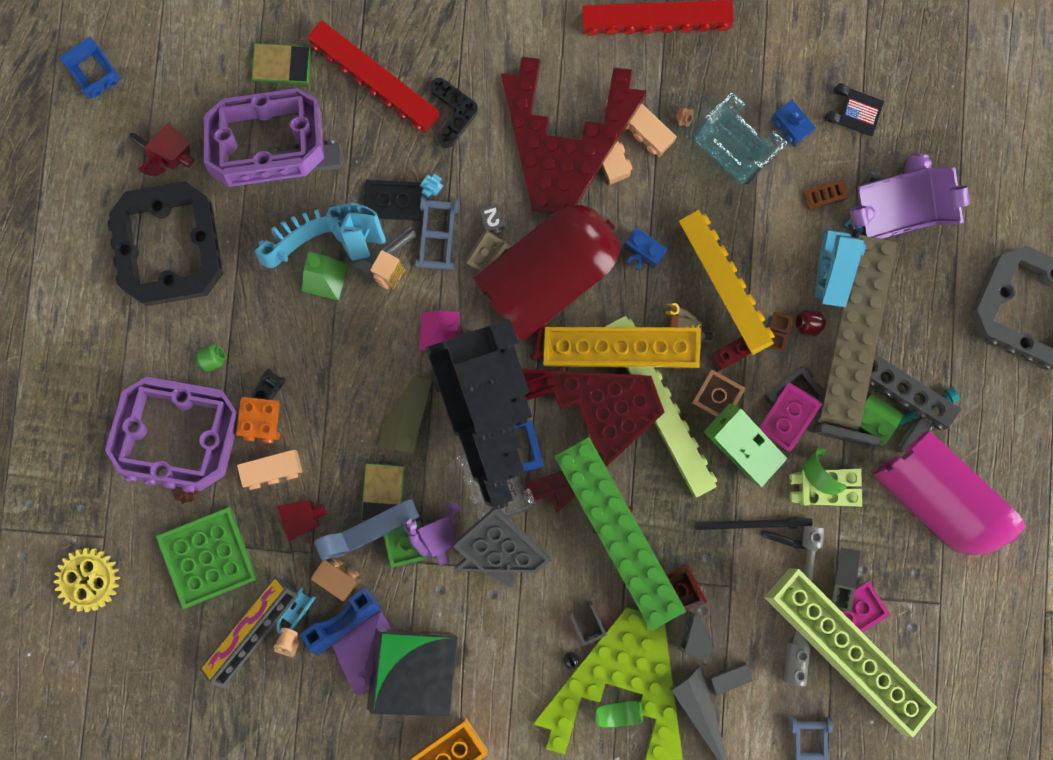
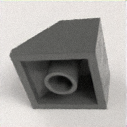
(696, 639)

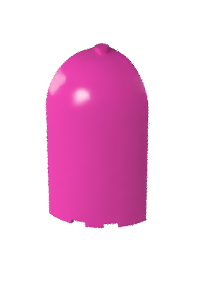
(950, 497)

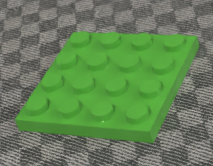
(206, 557)

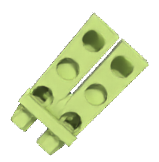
(811, 496)

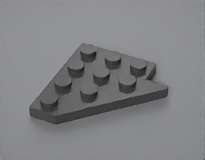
(499, 546)

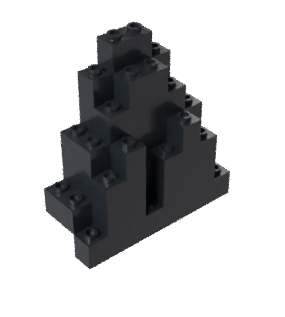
(484, 401)

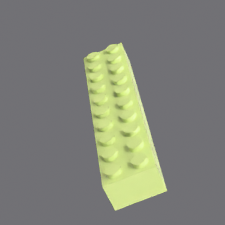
(850, 652)

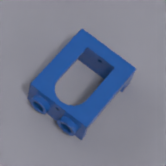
(79, 54)
(537, 463)

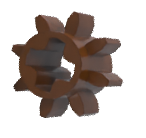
(183, 496)

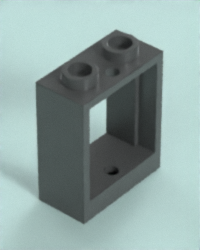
(806, 375)

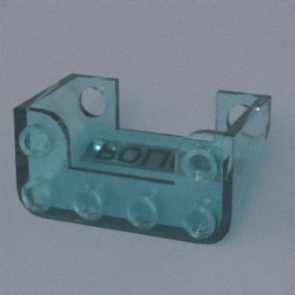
(735, 142)

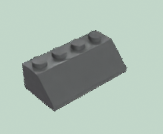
(332, 155)

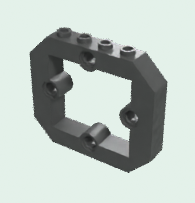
(990, 299)

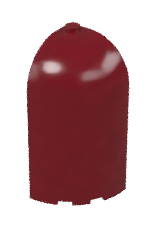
(550, 267)

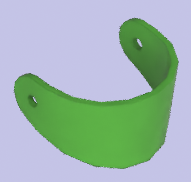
(818, 476)
(619, 714)

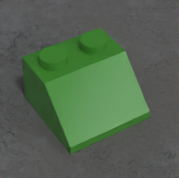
(879, 419)

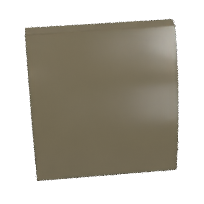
(486, 250)

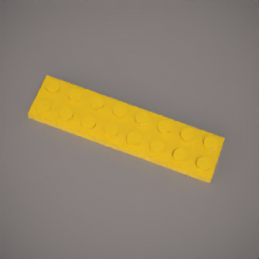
(622, 347)

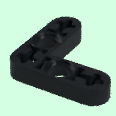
(459, 107)

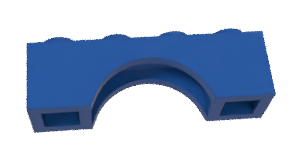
(324, 634)

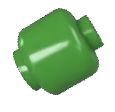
(210, 357)

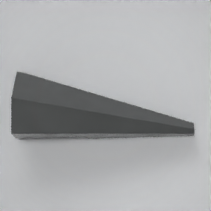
(696, 702)

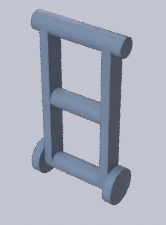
(424, 206)
(826, 726)

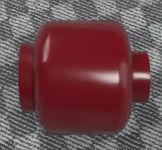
(810, 322)

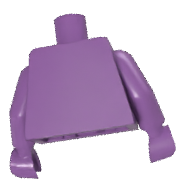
(434, 537)

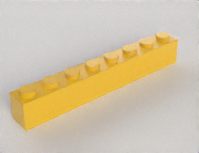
(726, 282)

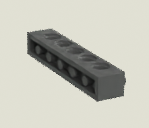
(947, 410)

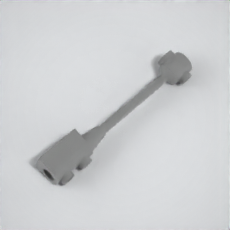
(799, 649)

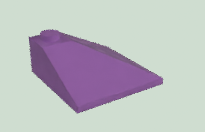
(356, 652)

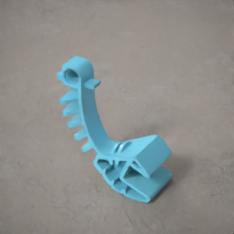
(349, 223)

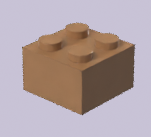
(718, 393)
(336, 578)

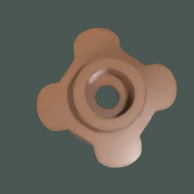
(684, 116)

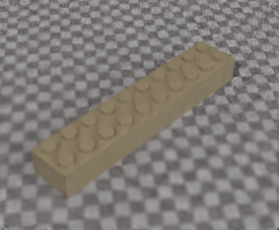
(857, 337)

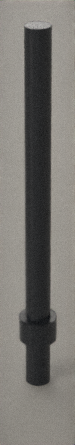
(791, 523)

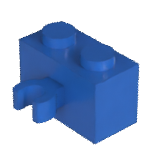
(792, 123)
(644, 249)

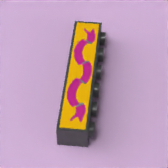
(249, 632)

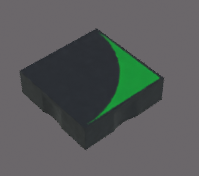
(412, 673)

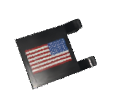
(858, 111)

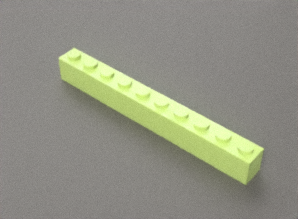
(675, 432)

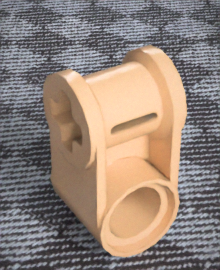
(287, 642)

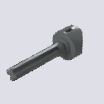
(365, 266)

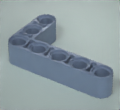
(343, 543)

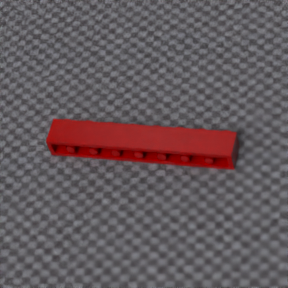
(657, 17)
(373, 76)

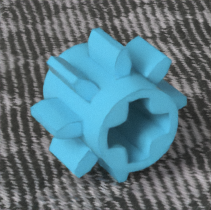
(431, 185)

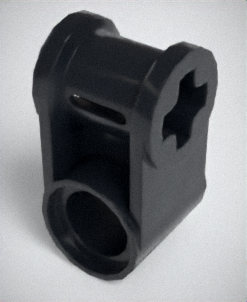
(267, 386)

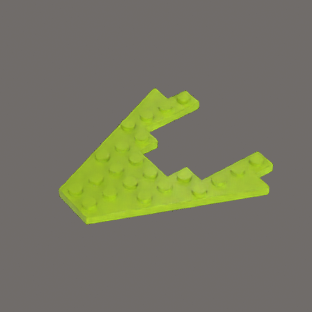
(628, 659)

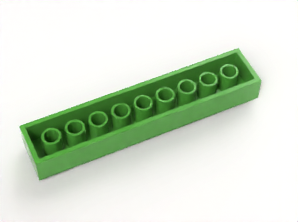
(620, 533)

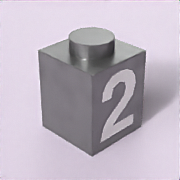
(492, 219)

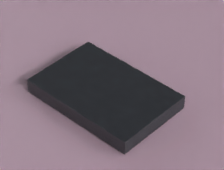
(394, 199)

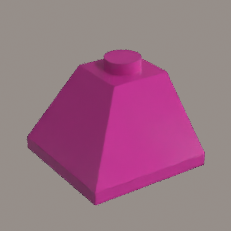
(438, 327)

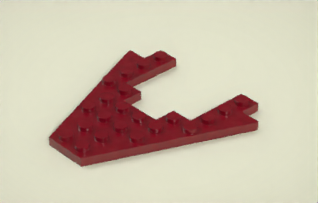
(559, 167)
(614, 410)

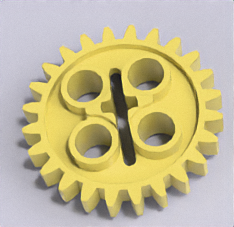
(101, 569)

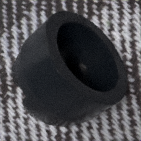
(575, 659)

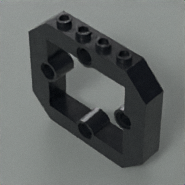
(122, 237)

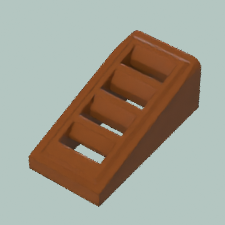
(835, 198)

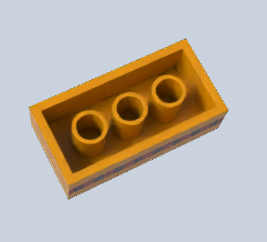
(456, 743)

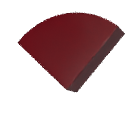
(151, 168)

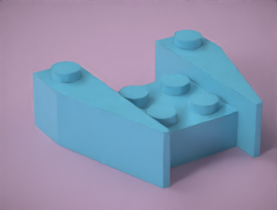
(837, 266)

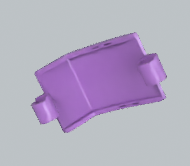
(910, 202)

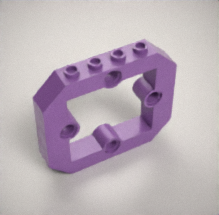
(263, 166)
(129, 414)

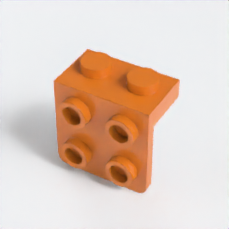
(258, 419)

